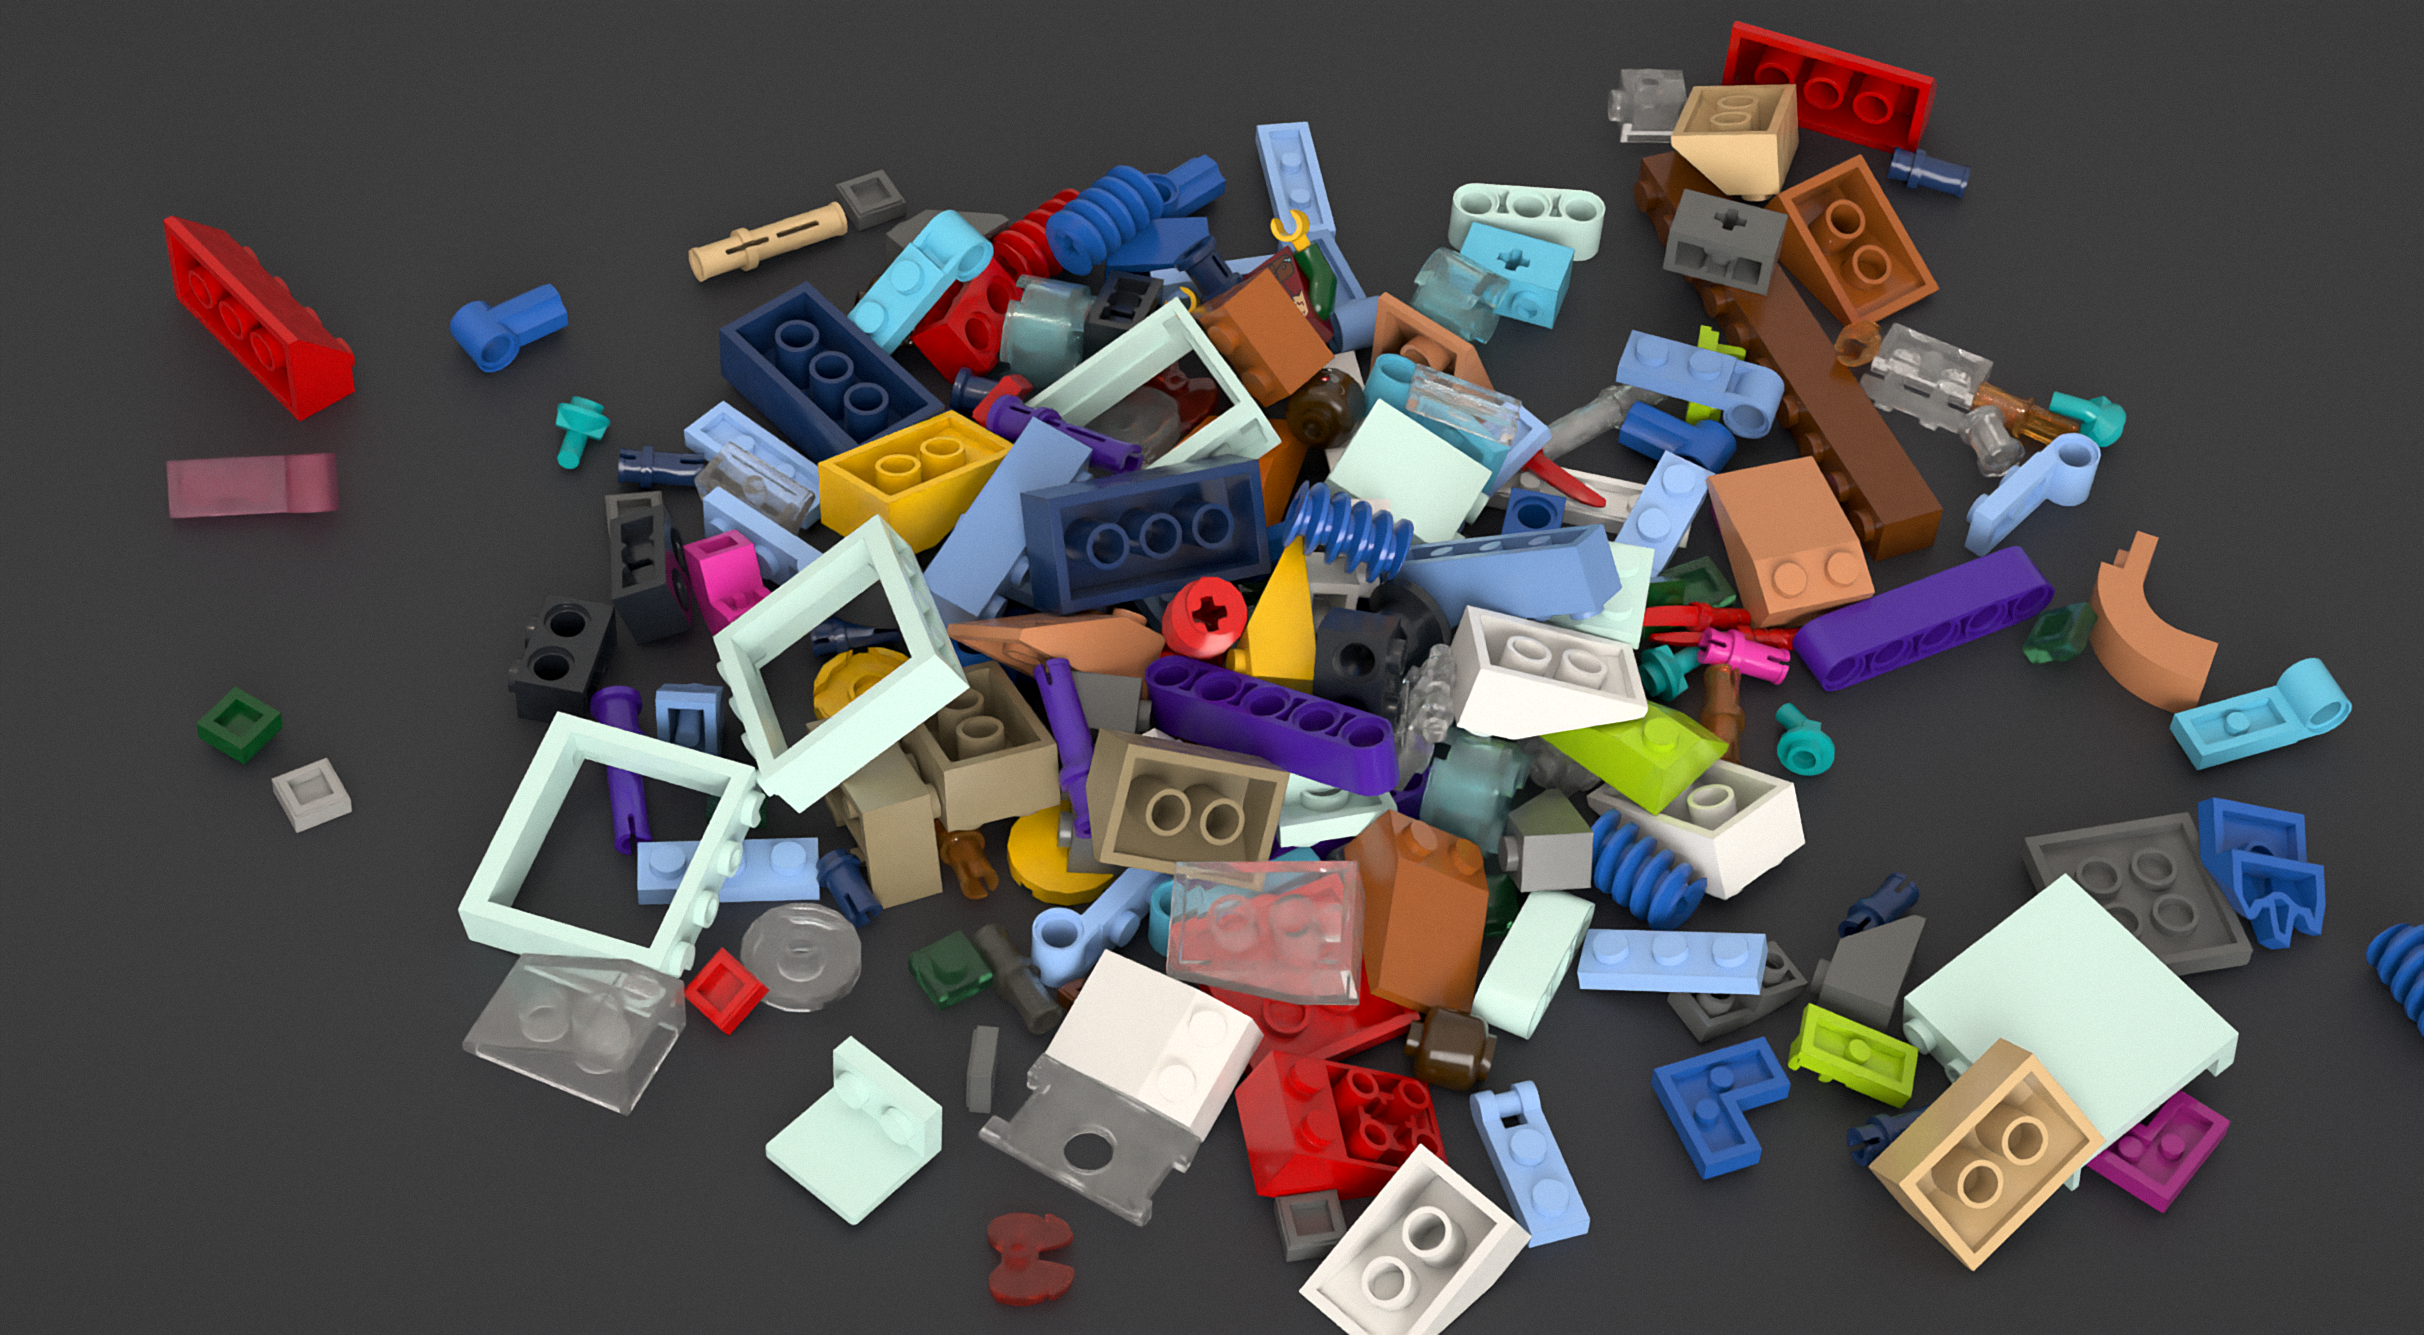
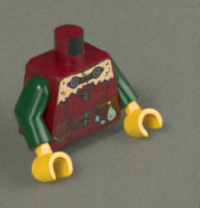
(1301, 273)

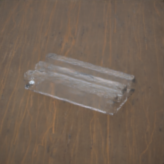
(1463, 405)

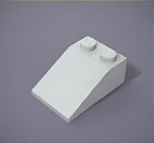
(1539, 677)
(1724, 825)
(1156, 1042)
(1416, 1254)

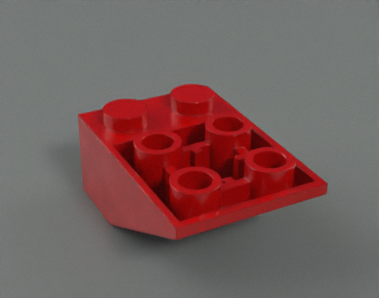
(1331, 1125)

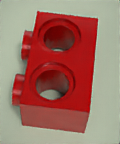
(967, 323)

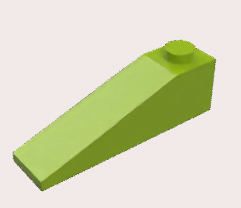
(1646, 756)

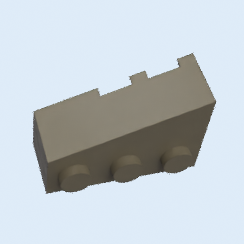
(892, 824)

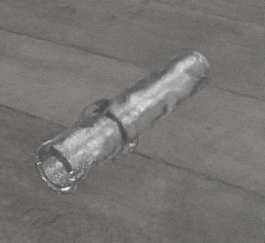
(1596, 418)

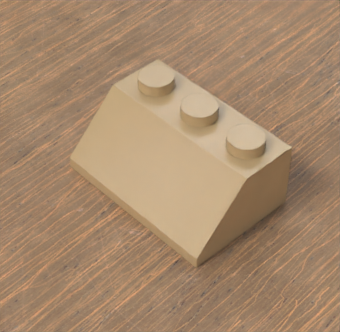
(1740, 136)
(1987, 1152)

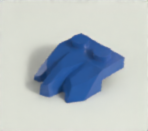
(2263, 868)

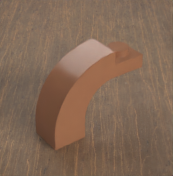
(2138, 646)

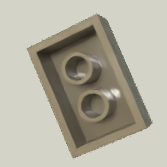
(986, 753)

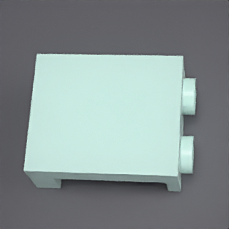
(1413, 469)

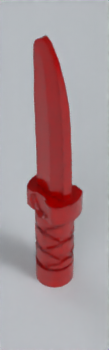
(1562, 480)
(1696, 616)
(1774, 637)

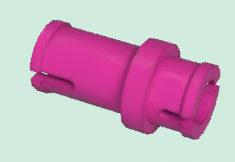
(1746, 655)

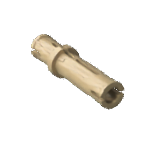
(765, 242)

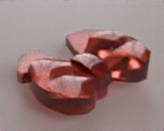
(1193, 397)
(1021, 1275)

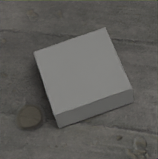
(311, 795)

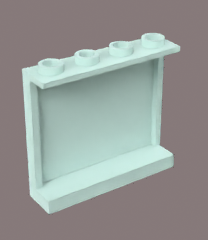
(2081, 1000)

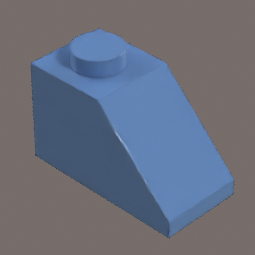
(691, 716)

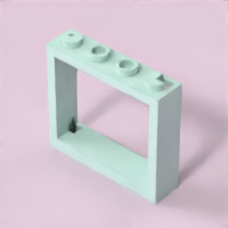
(1141, 356)
(875, 717)
(569, 741)

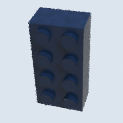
(820, 375)
(1145, 532)

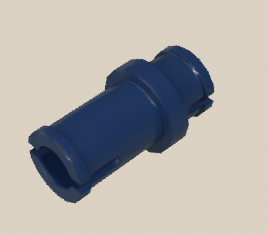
(1927, 171)
(658, 467)
(841, 636)
(1881, 907)
(1879, 1134)

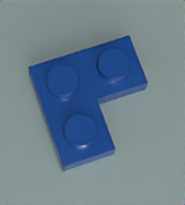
(1707, 1102)

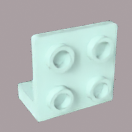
(860, 1135)

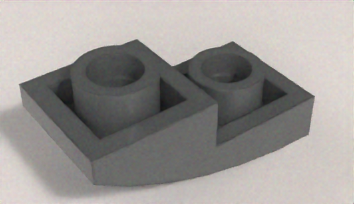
(1719, 1014)

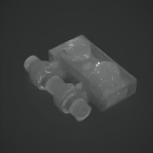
(1929, 366)
(1425, 711)

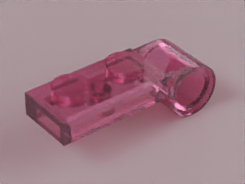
(253, 485)

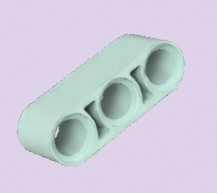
(1546, 214)
(1533, 961)

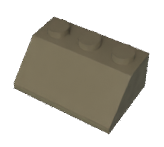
(1180, 803)

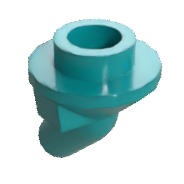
(2099, 417)
(582, 421)
(1664, 673)
(1804, 746)

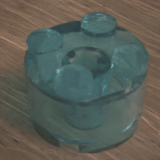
(1459, 295)
(1045, 329)
(1474, 788)

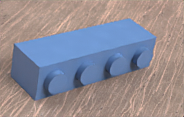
(989, 543)
(1518, 573)

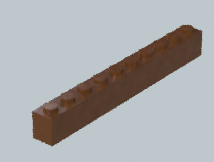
(1821, 397)

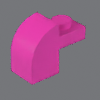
(724, 577)

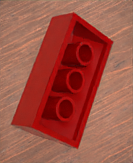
(1835, 89)
(258, 318)

